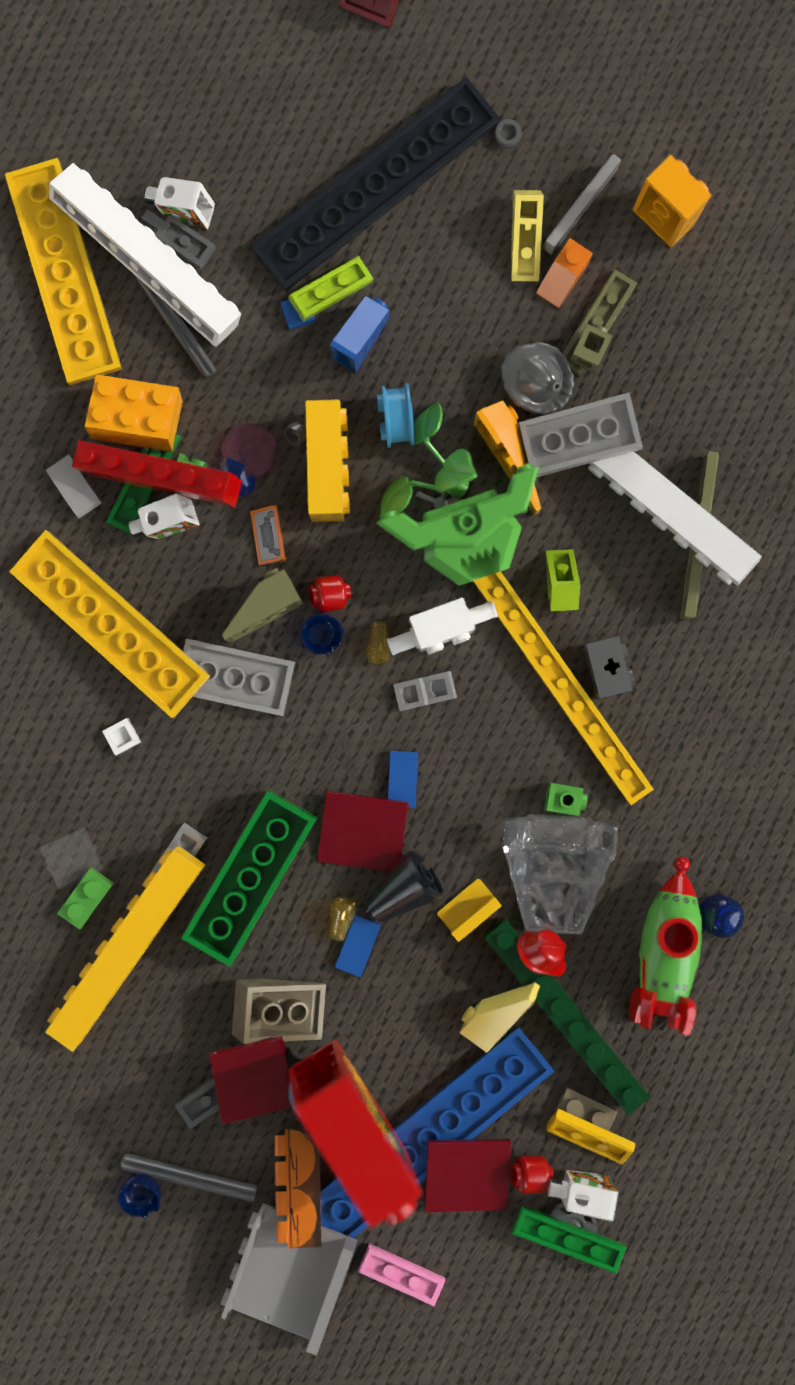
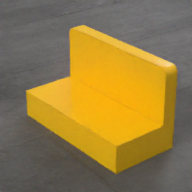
(468, 909)

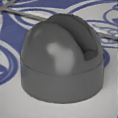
(295, 433)

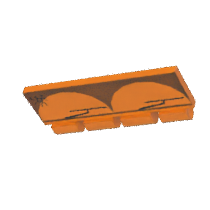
(303, 1193)

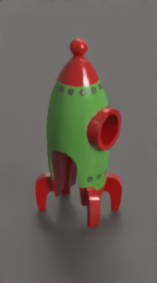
(669, 955)

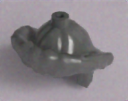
(537, 378)

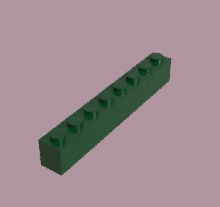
(570, 1021)

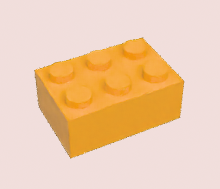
(671, 201)
(133, 413)

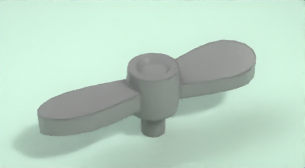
(438, 502)

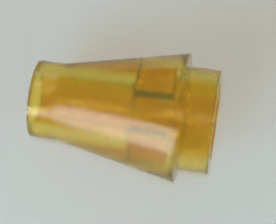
(377, 647)
(341, 916)

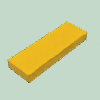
(590, 1136)

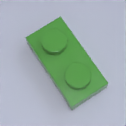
(85, 898)

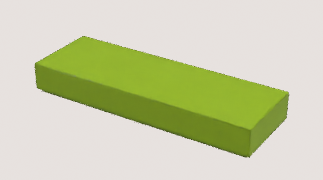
(330, 288)

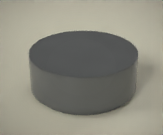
(507, 134)

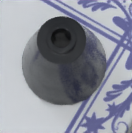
(404, 889)

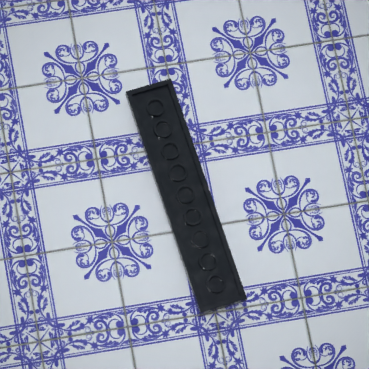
(376, 184)

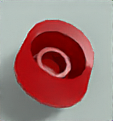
(542, 952)

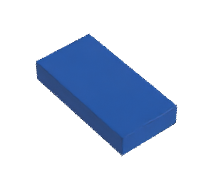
(403, 777)
(358, 945)

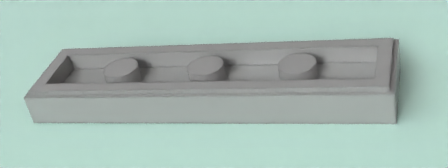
(581, 204)

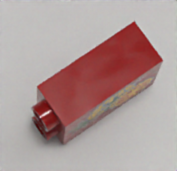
(354, 1135)

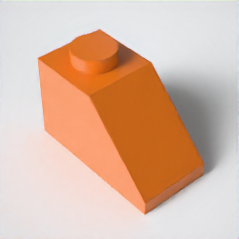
(564, 273)

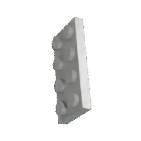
(581, 435)
(242, 677)

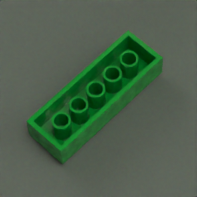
(249, 878)

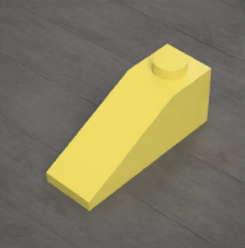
(526, 234)
(495, 1015)

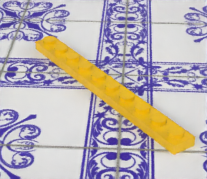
(564, 687)

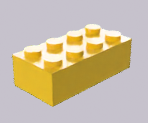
(325, 461)

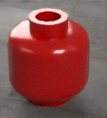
(329, 593)
(531, 1174)

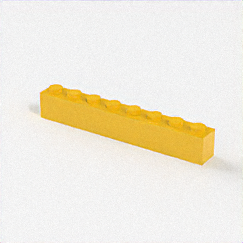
(125, 948)

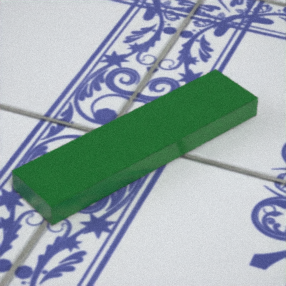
(135, 497)
(568, 1239)

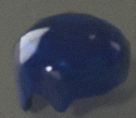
(238, 469)
(314, 632)
(721, 915)
(133, 1197)

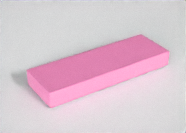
(401, 1274)

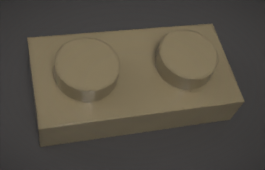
(587, 1108)

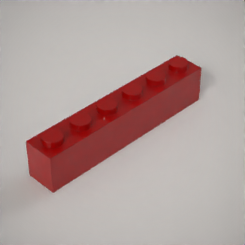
(157, 473)

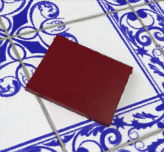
(362, 831)
(251, 1079)
(467, 1175)

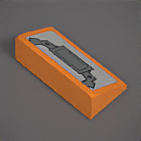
(268, 535)

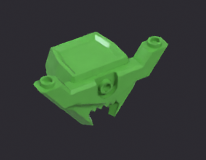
(469, 535)

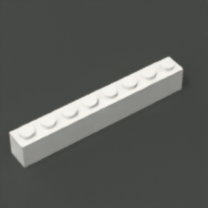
(144, 254)
(679, 514)

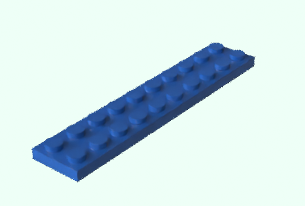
(453, 1113)

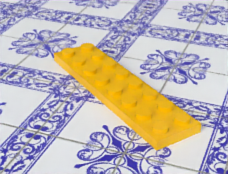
(63, 275)
(109, 624)

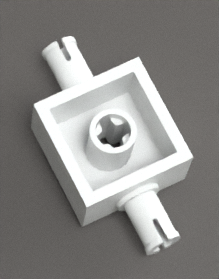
(441, 625)

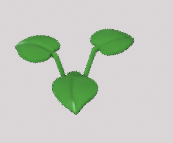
(452, 478)

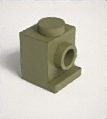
(585, 357)

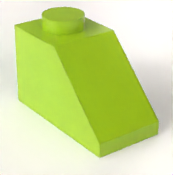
(562, 580)

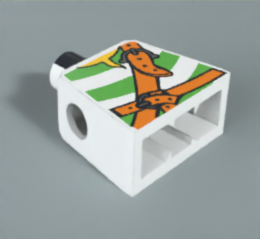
(182, 200)
(165, 517)
(586, 1193)

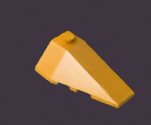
(502, 435)

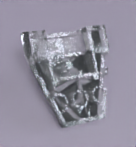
(558, 868)

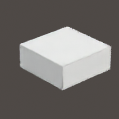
(121, 736)

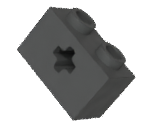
(597, 657)

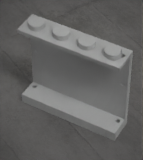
(290, 1285)

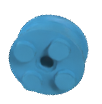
(397, 414)

